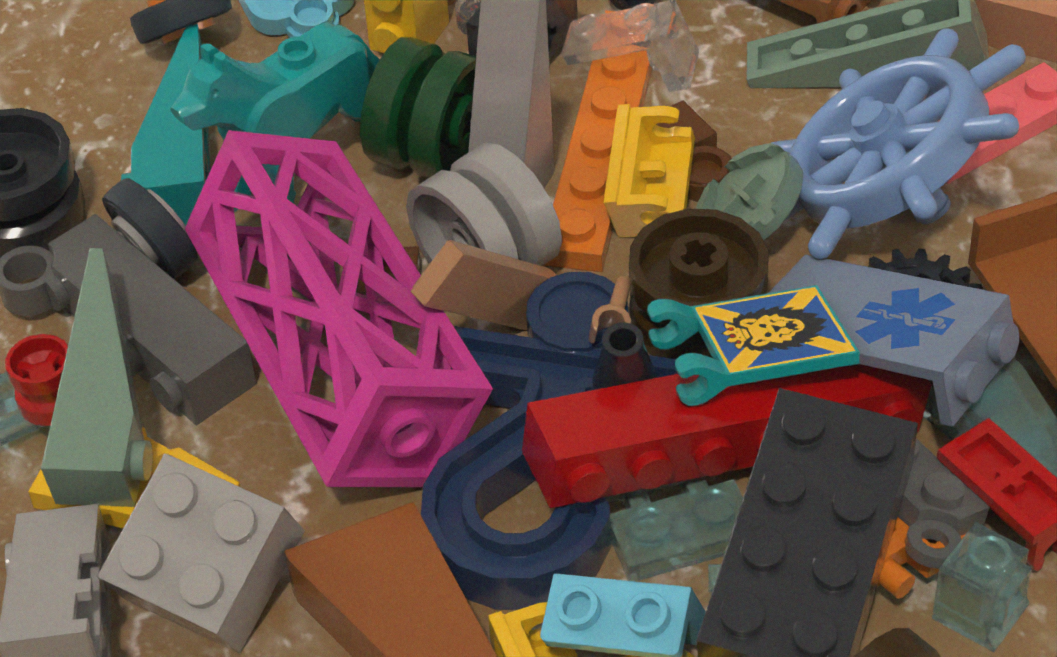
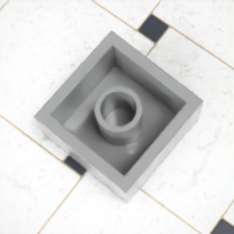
(201, 552)

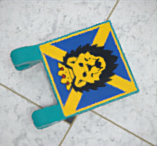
(752, 339)

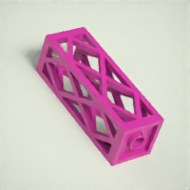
(392, 408)

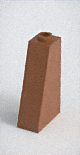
(386, 590)

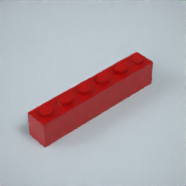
(648, 438)

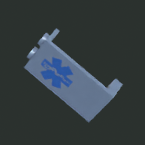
(917, 326)

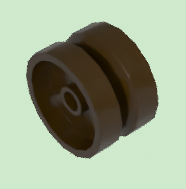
(694, 261)

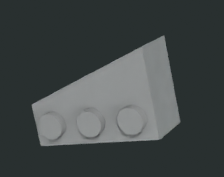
(53, 588)

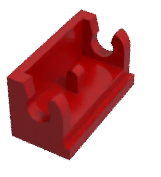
(1009, 483)

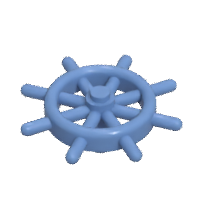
(888, 140)

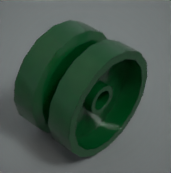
(418, 107)

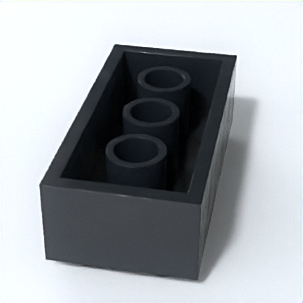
(810, 532)

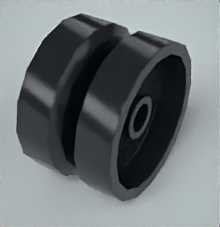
(37, 180)

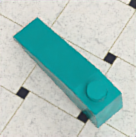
(165, 151)

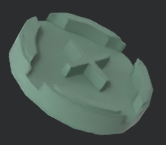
(758, 188)

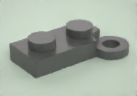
(937, 508)

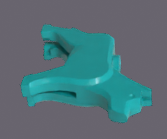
(283, 94)

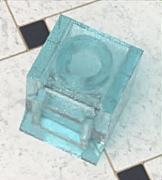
(983, 587)

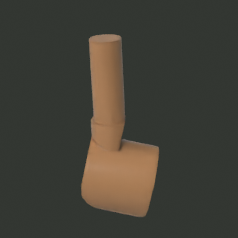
(614, 311)

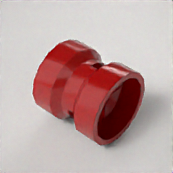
(35, 373)

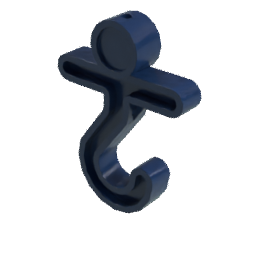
(489, 466)

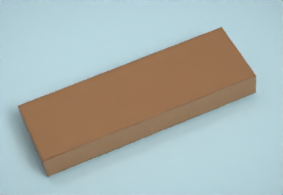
(480, 284)

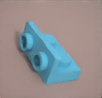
(621, 616)

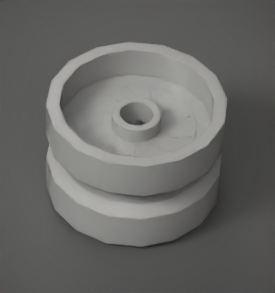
(487, 204)

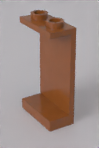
(1017, 256)

